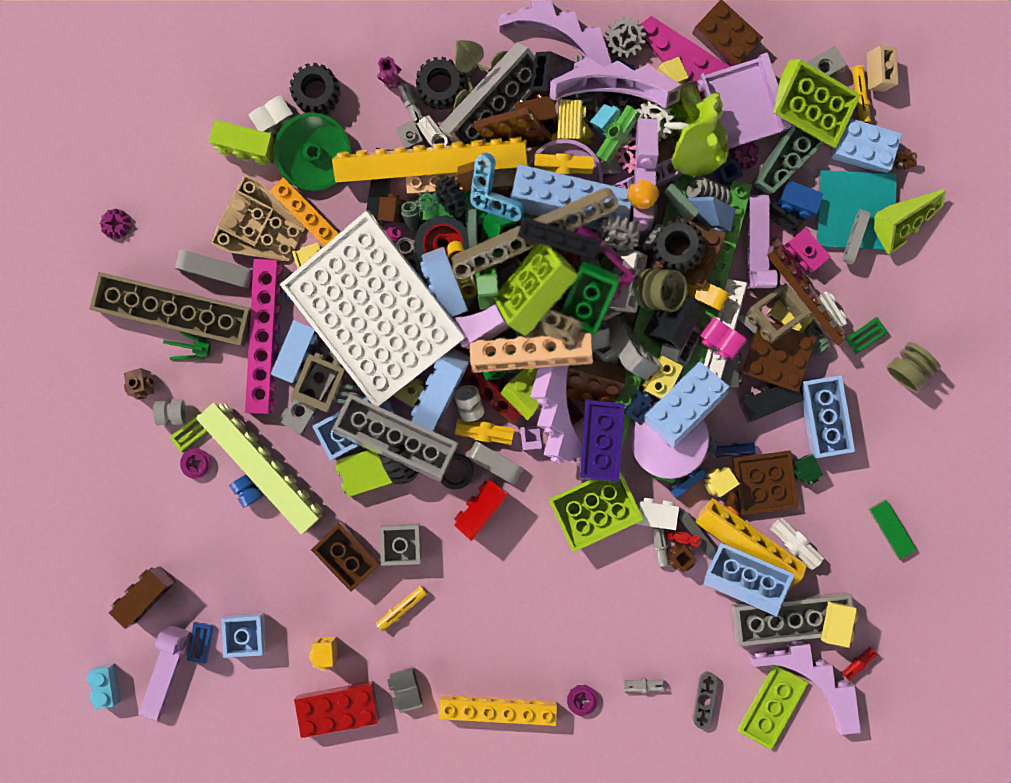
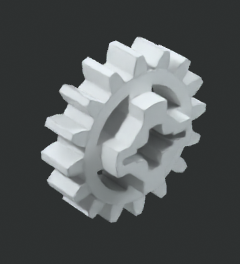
(649, 113)

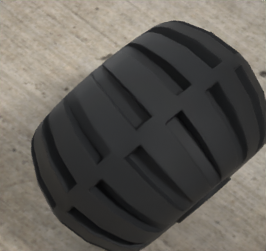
(395, 470)

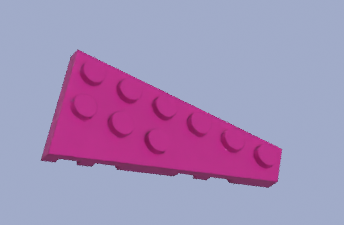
(669, 45)

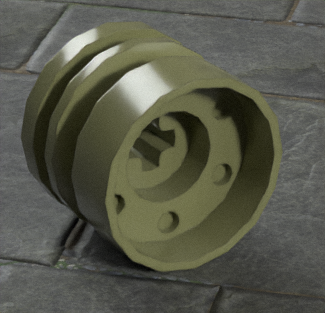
(661, 289)
(913, 366)

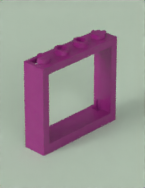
(625, 279)

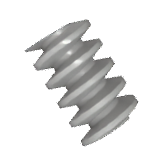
(704, 187)

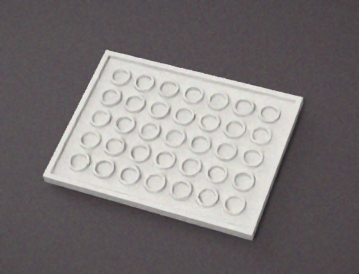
(372, 309)

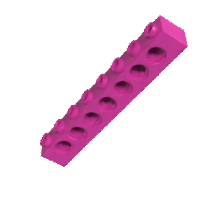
(262, 268)

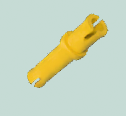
(858, 73)
(399, 610)

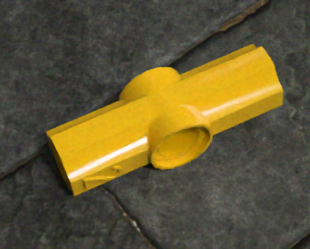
(564, 163)
(484, 431)

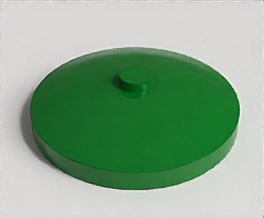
(306, 150)

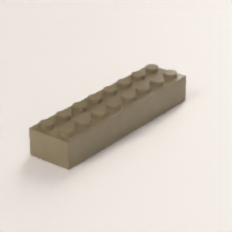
(171, 309)

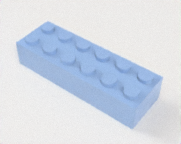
(547, 191)

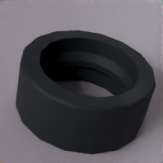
(454, 486)

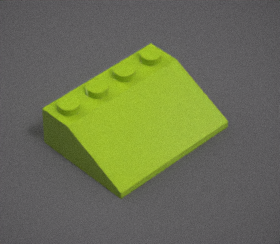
(814, 102)
(534, 288)
(594, 511)

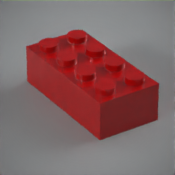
(336, 709)

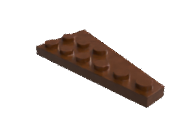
(801, 285)

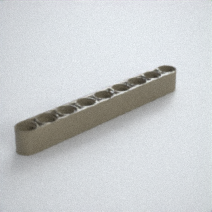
(505, 239)

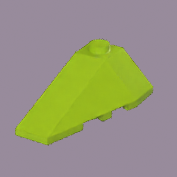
(903, 218)

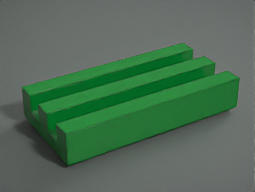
(853, 344)

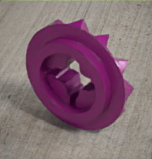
(753, 153)
(121, 229)
(187, 459)
(587, 707)

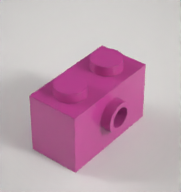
(807, 251)

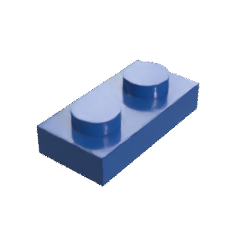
(681, 486)

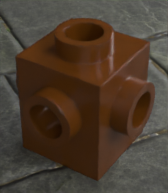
(139, 383)
(683, 564)

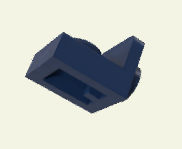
(639, 406)

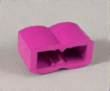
(723, 339)

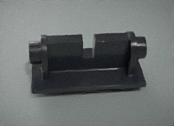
(788, 221)

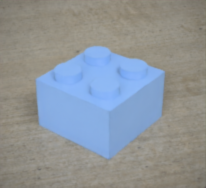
(243, 635)

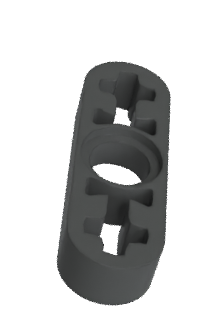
(693, 529)
(697, 713)

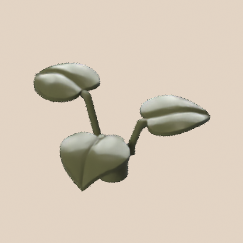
(467, 60)

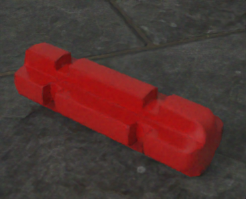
(684, 538)

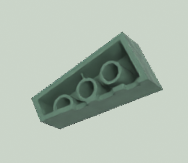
(786, 157)

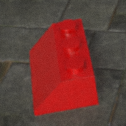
(480, 509)

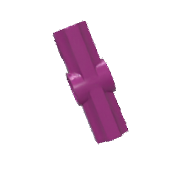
(389, 72)

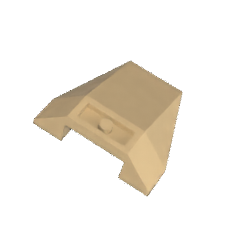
(257, 224)

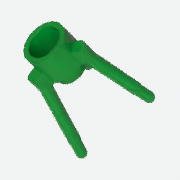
(200, 348)

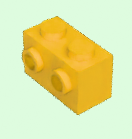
(324, 652)

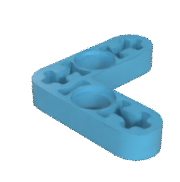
(486, 193)

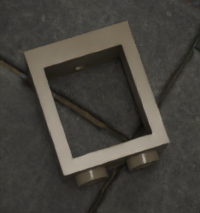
(790, 301)
(326, 407)

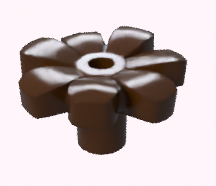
(905, 159)

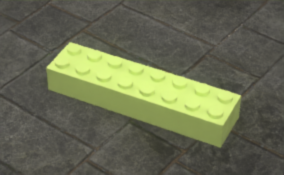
(260, 466)

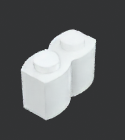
(271, 115)

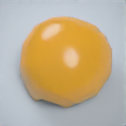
(642, 194)

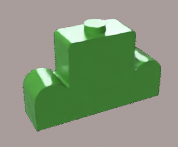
(486, 287)

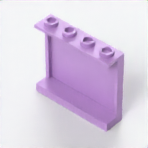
(747, 100)

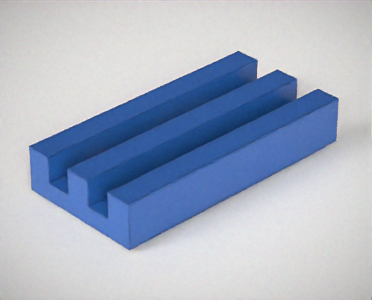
(203, 626)

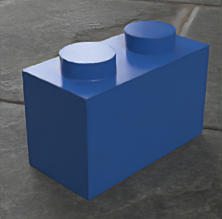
(799, 200)

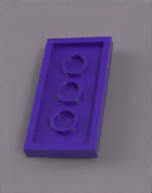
(602, 441)

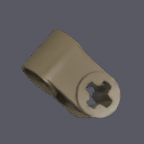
(564, 329)

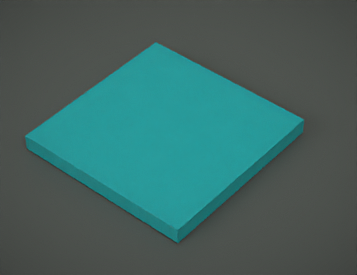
(843, 198)

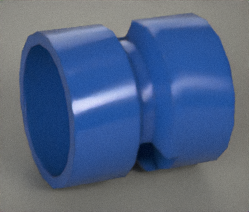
(246, 490)

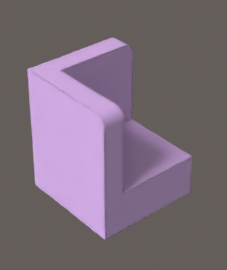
(530, 437)

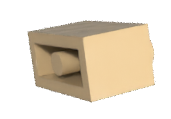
(882, 68)

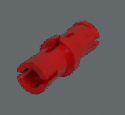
(859, 663)

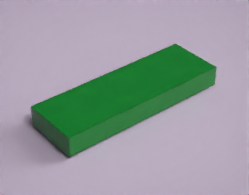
(892, 529)

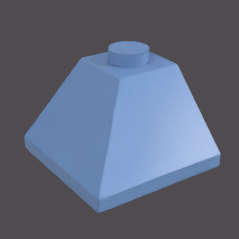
(713, 212)

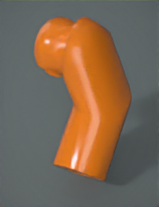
(729, 503)

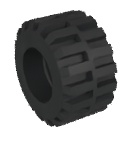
(435, 68)
(305, 77)
(672, 232)

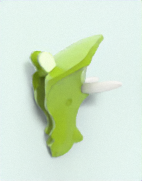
(704, 143)

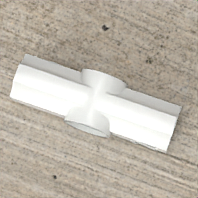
(431, 131)
(796, 543)

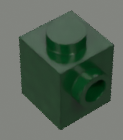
(807, 469)

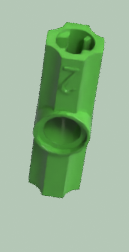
(618, 134)

